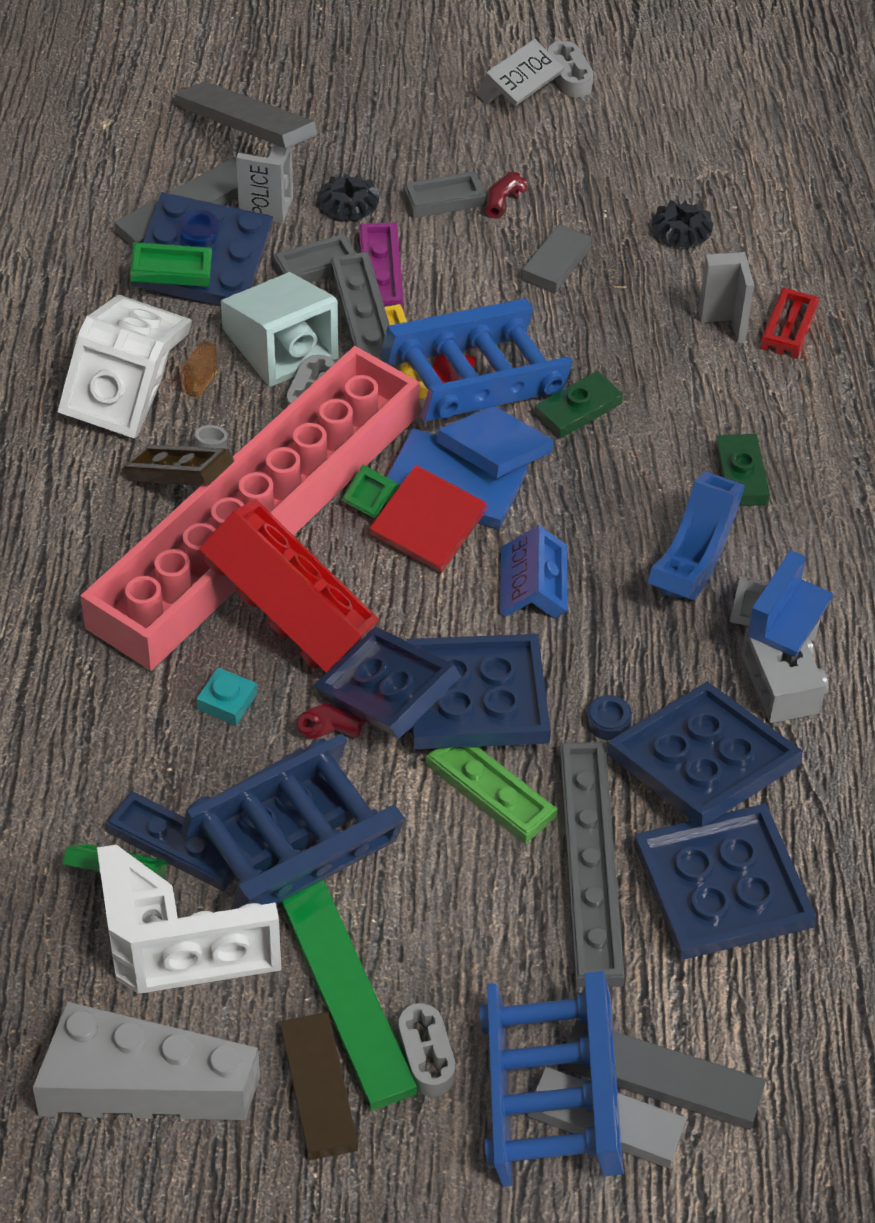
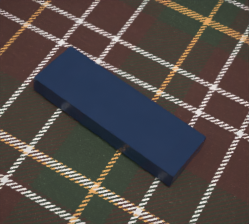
(158, 834)

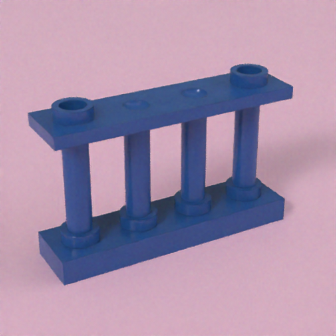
(467, 330)
(597, 1095)

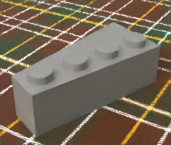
(143, 1069)

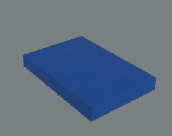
(425, 452)

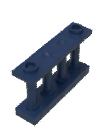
(295, 868)

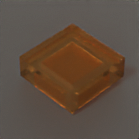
(200, 369)

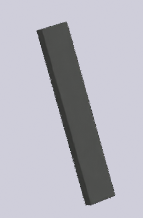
(246, 114)
(591, 862)

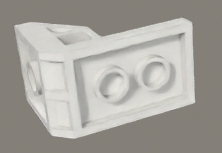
(120, 364)
(179, 951)

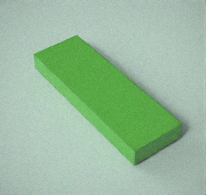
(493, 789)

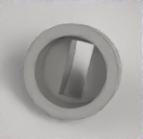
(211, 437)

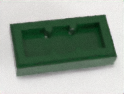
(578, 404)
(742, 462)

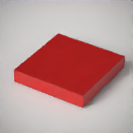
(428, 519)

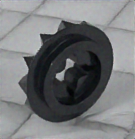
(337, 204)
(678, 233)

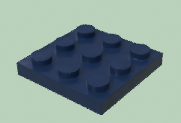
(234, 254)
(494, 700)
(704, 753)
(724, 882)

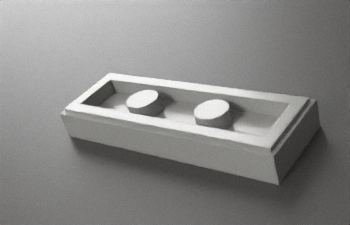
(645, 1129)

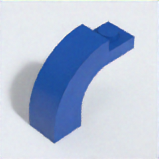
(699, 538)

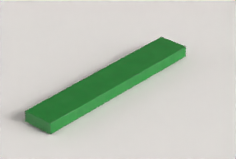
(348, 997)

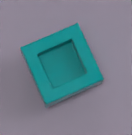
(227, 696)

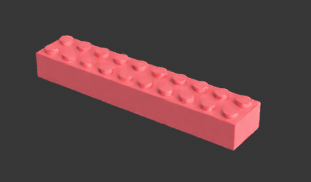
(290, 467)

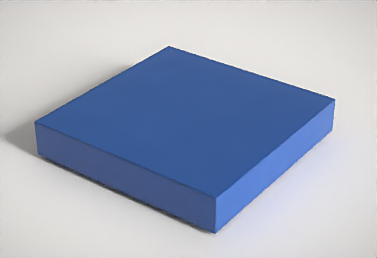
(494, 441)

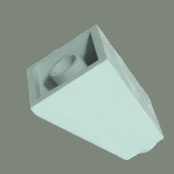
(281, 325)

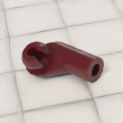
(497, 193)
(328, 719)

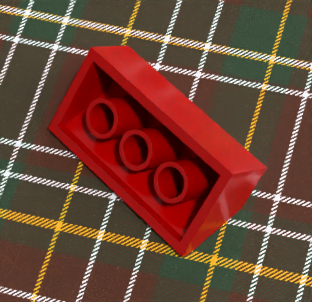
(288, 585)

